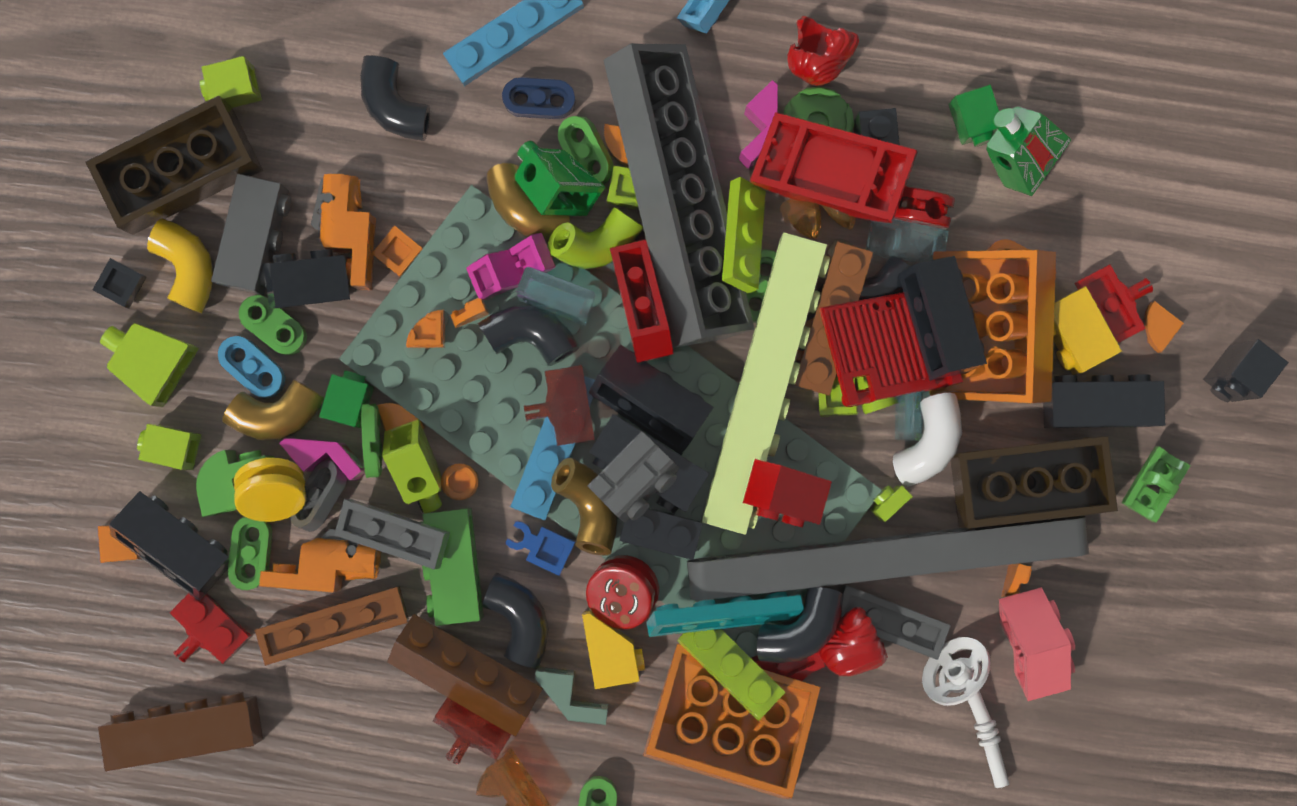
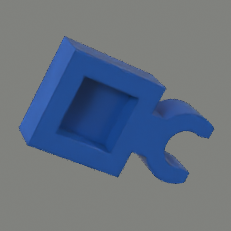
(546, 549)

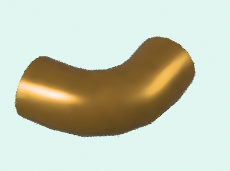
(515, 205)
(273, 419)
(596, 520)

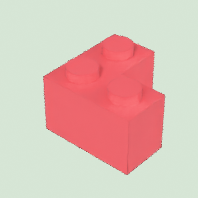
(1038, 643)

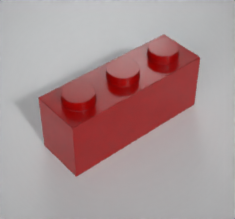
(641, 301)

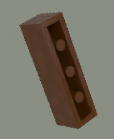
(464, 674)
(180, 732)

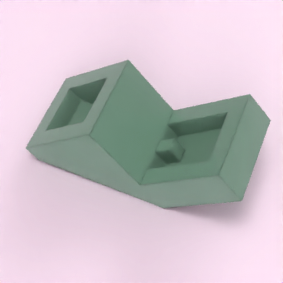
(559, 687)

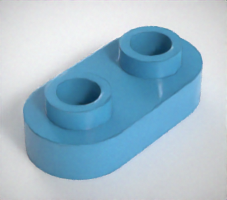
(252, 368)

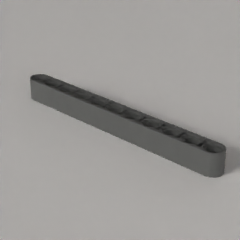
(886, 557)

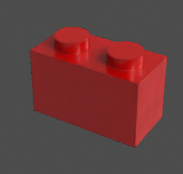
(786, 492)

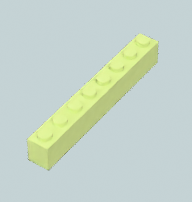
(765, 379)

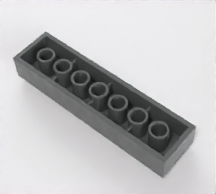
(676, 190)

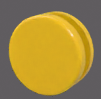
(269, 489)

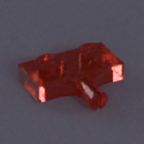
(565, 406)
(470, 731)

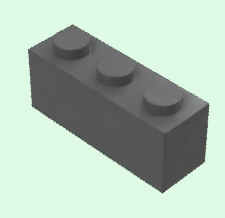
(251, 233)

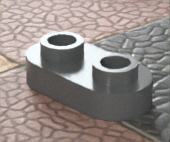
(322, 492)

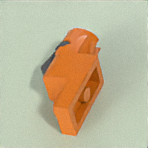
(344, 227)
(324, 564)

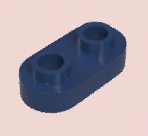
(539, 94)

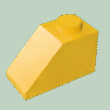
(611, 654)

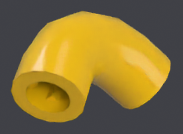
(190, 261)

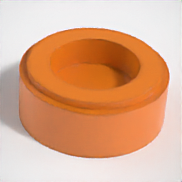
(460, 481)

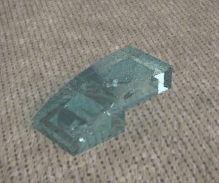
(906, 240)

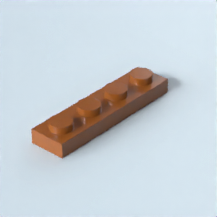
(842, 285)
(332, 625)

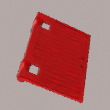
(877, 344)

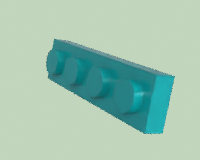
(711, 616)

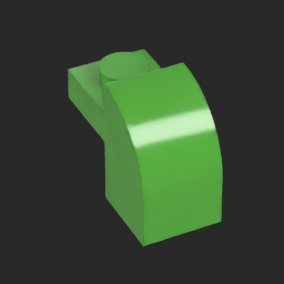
(216, 481)

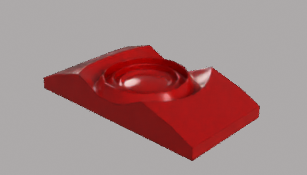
(833, 168)

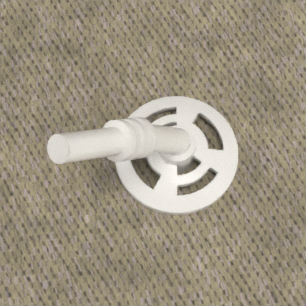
(965, 680)

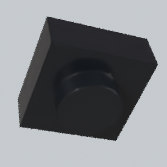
(119, 283)

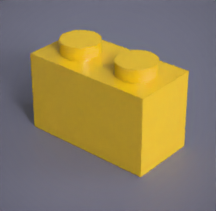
(1081, 333)

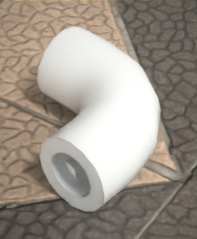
(937, 444)

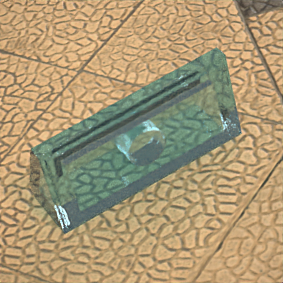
(555, 296)
(909, 417)

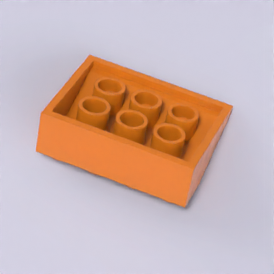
(1014, 320)
(714, 735)

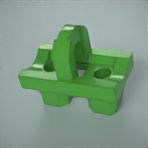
(1159, 470)

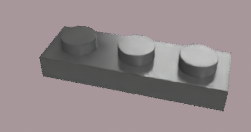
(392, 533)
(899, 623)

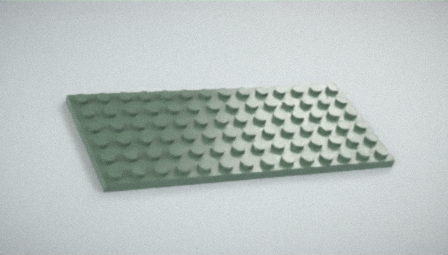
(480, 396)

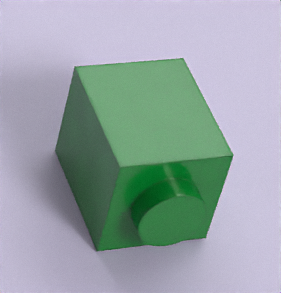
(974, 115)
(345, 399)

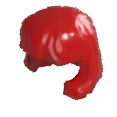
(820, 52)
(854, 645)

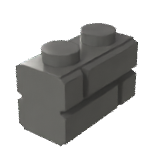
(634, 478)

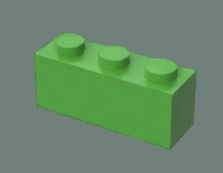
(456, 583)

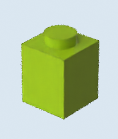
(231, 80)
(168, 446)

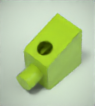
(148, 361)
(413, 465)

